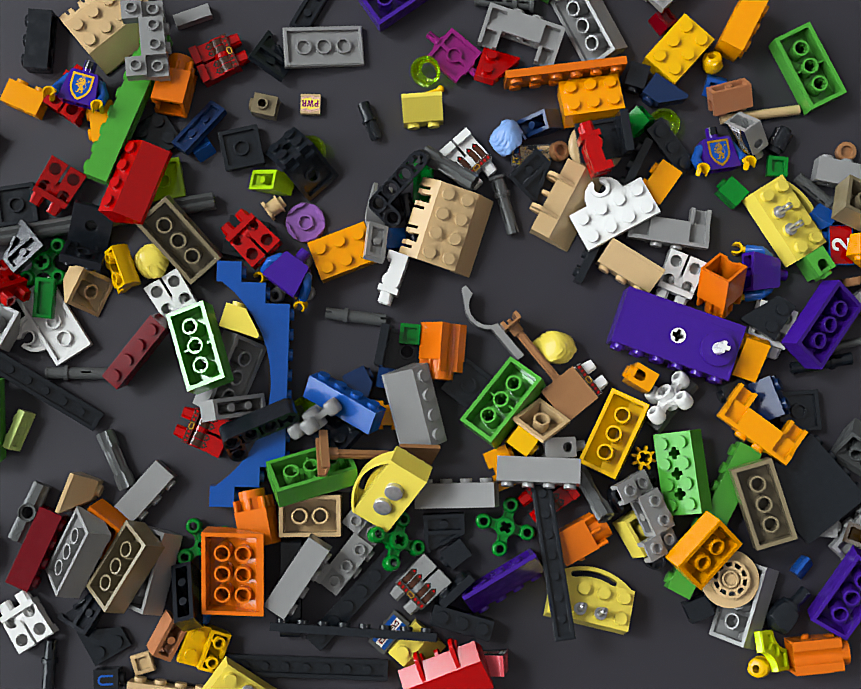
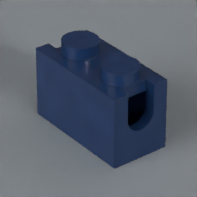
(770, 399)

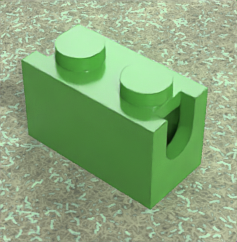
(816, 265)

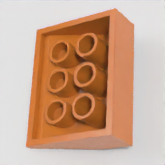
(232, 572)

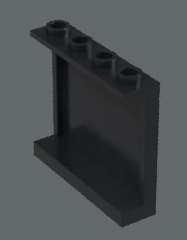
(816, 488)

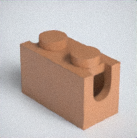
(729, 97)
(165, 638)

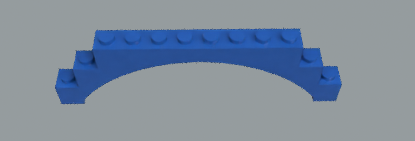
(275, 328)

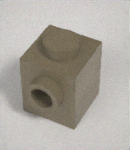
(264, 106)

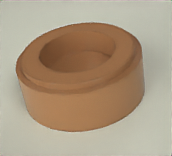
(845, 150)
(558, 151)
(852, 281)

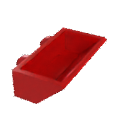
(455, 669)

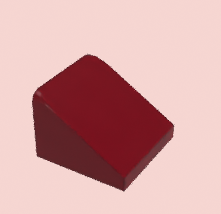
(662, 21)

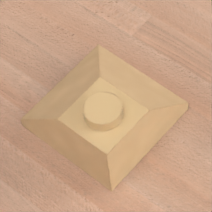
(86, 289)
(541, 420)
(78, 491)

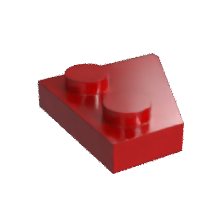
(493, 66)

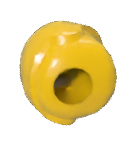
(712, 62)
(759, 667)

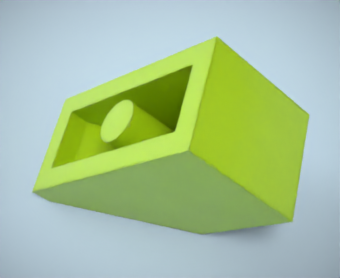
(271, 182)

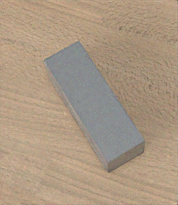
(193, 16)

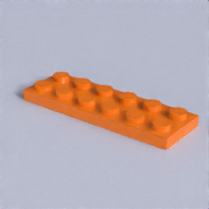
(552, 74)

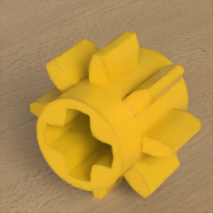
(648, 459)

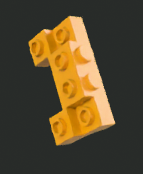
(757, 430)

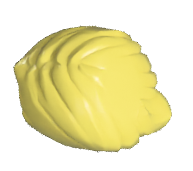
(151, 262)
(556, 346)

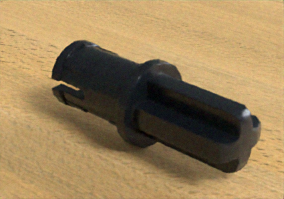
(369, 121)

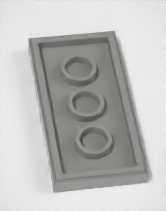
(323, 47)

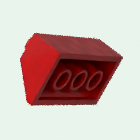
(135, 182)

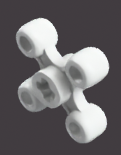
(669, 398)

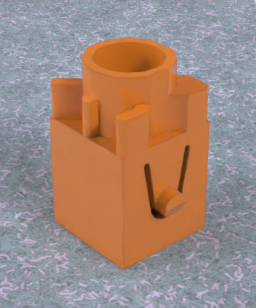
(178, 90)
(721, 285)
(442, 348)
(258, 514)
(582, 538)
(817, 654)

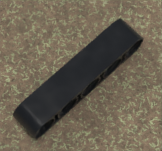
(289, 549)

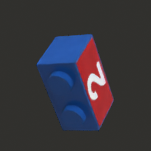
(837, 243)

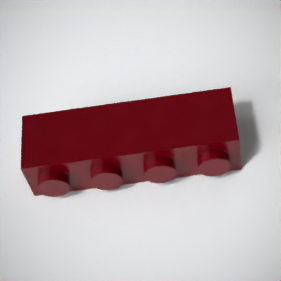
(137, 351)
(36, 549)

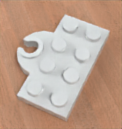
(613, 211)
(60, 336)

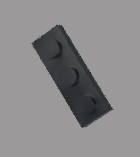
(669, 145)

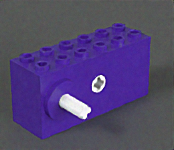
(703, 342)

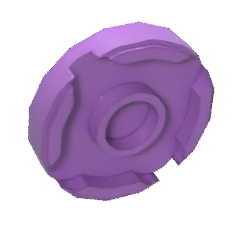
(305, 222)

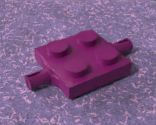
(454, 54)

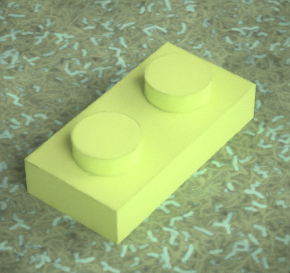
(19, 429)

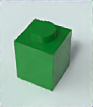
(640, 120)
(731, 192)

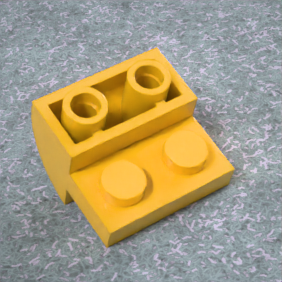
(122, 267)
(204, 647)

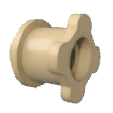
(274, 206)

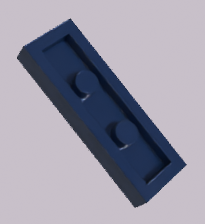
(199, 127)

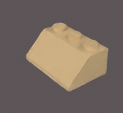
(629, 266)

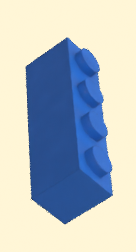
(356, 408)

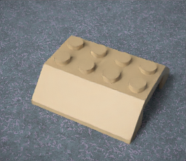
(102, 32)
(447, 227)

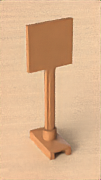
(568, 391)
(325, 453)

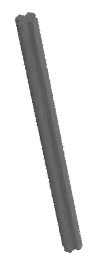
(60, 226)

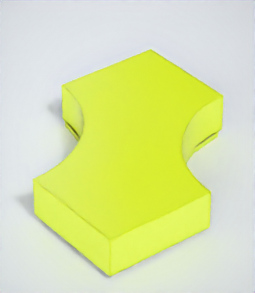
(771, 650)

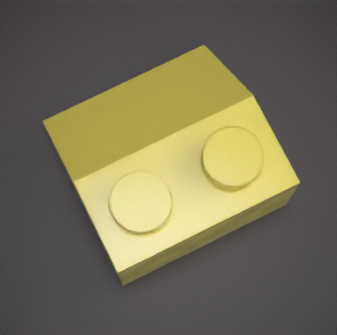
(422, 110)
(240, 320)
(631, 533)
(403, 649)

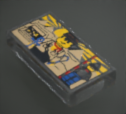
(523, 151)

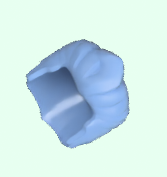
(506, 137)

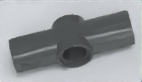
(36, 497)

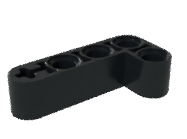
(401, 183)
(256, 425)

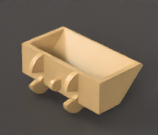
(563, 200)

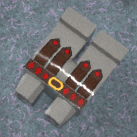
(415, 588)

